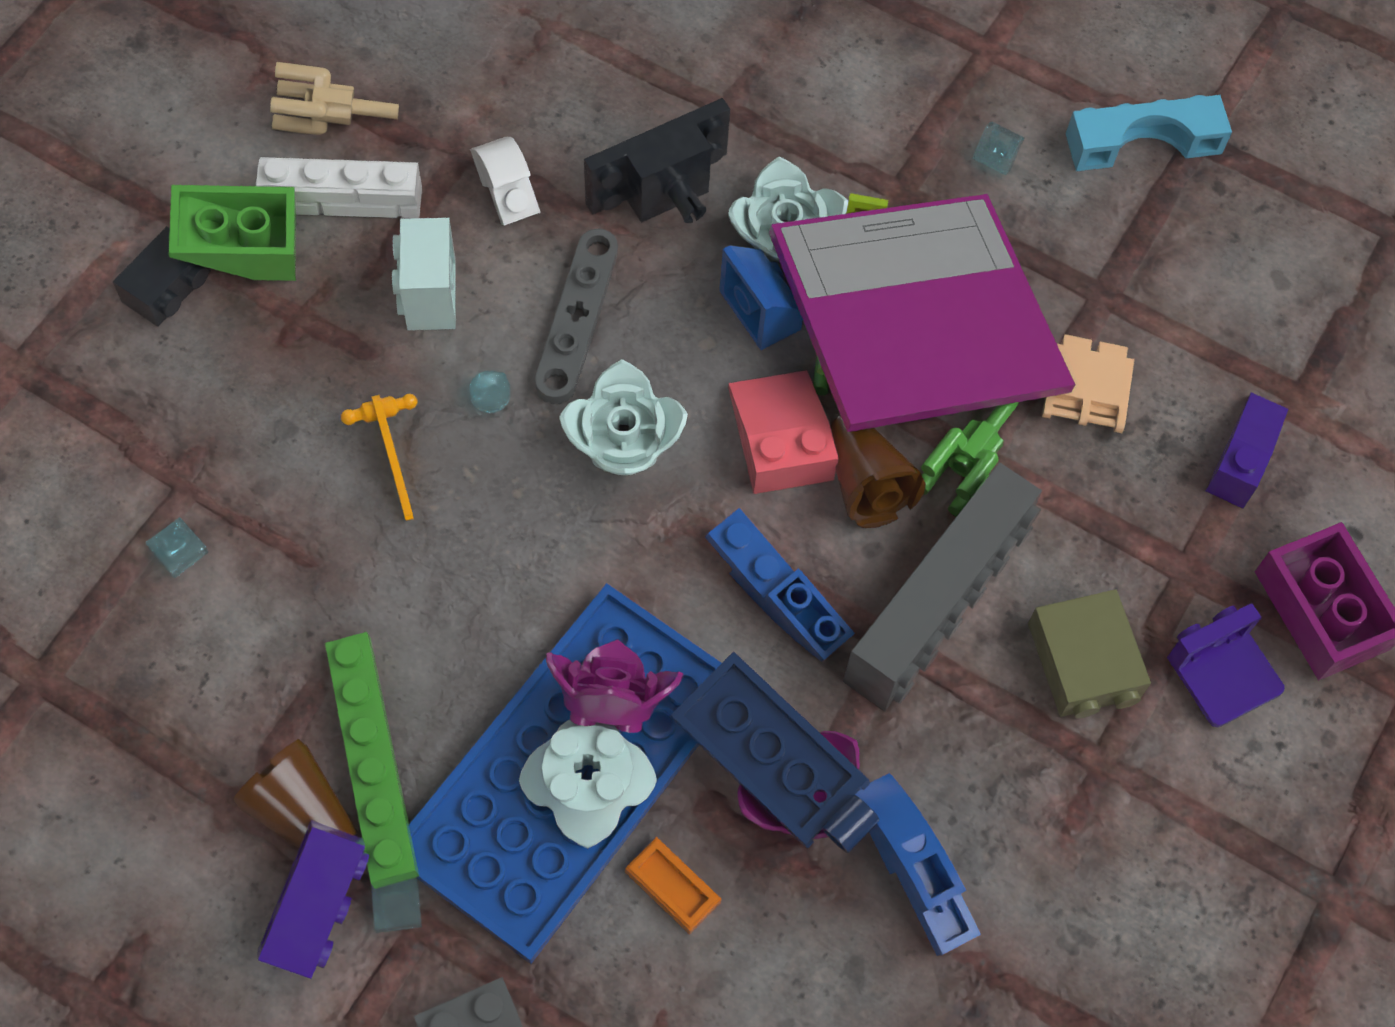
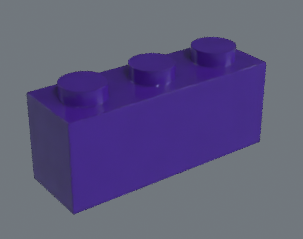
(313, 900)

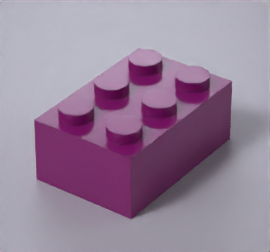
(1329, 600)

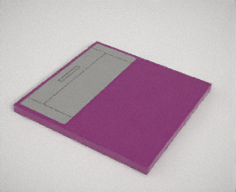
(919, 311)

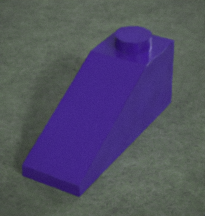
(1247, 451)

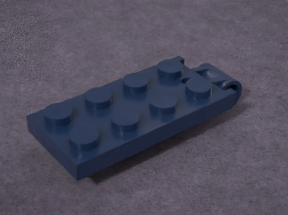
(777, 755)

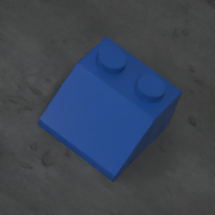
(758, 295)

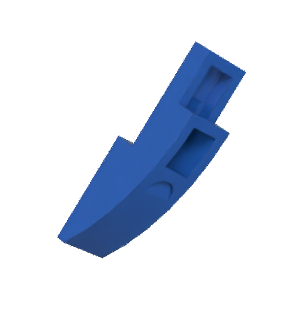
(776, 588)
(921, 865)

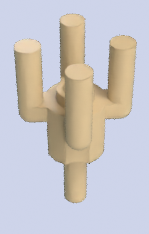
(322, 101)

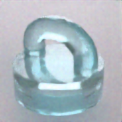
(490, 391)

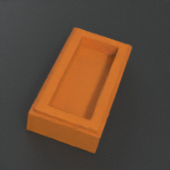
(673, 885)

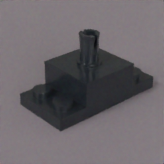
(661, 166)

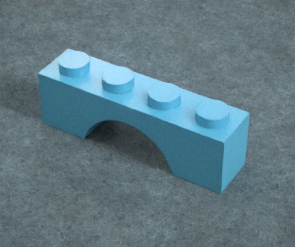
(1191, 125)

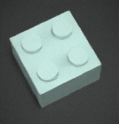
(425, 274)

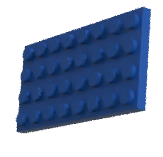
(503, 854)

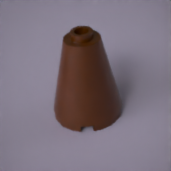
(874, 476)
(293, 794)

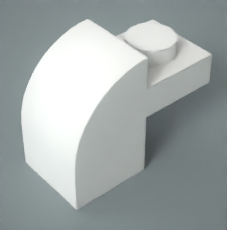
(507, 176)

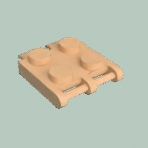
(1100, 381)

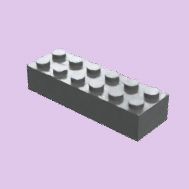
(943, 588)

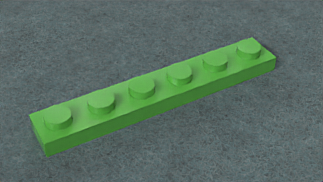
(371, 761)

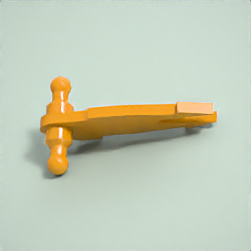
(379, 410)

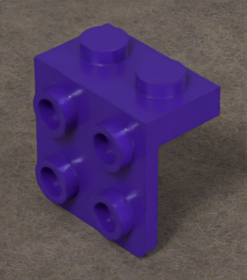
(1225, 666)

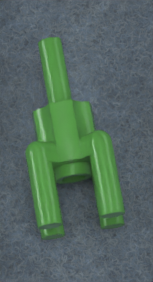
(969, 454)

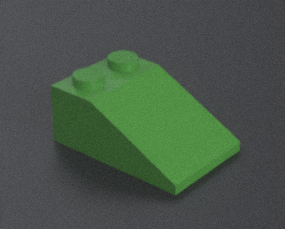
(235, 229)

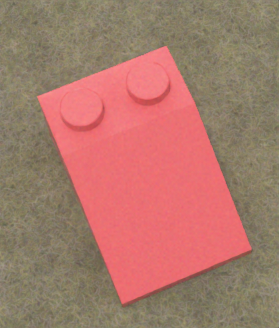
(783, 432)

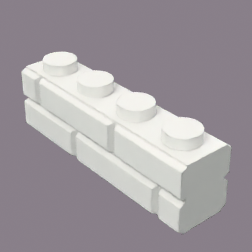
(346, 186)

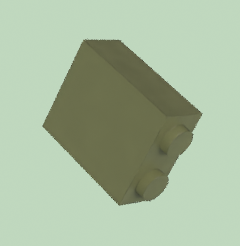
(1089, 654)

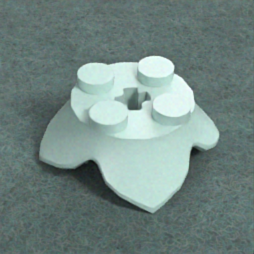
(779, 195)
(623, 398)
(587, 808)

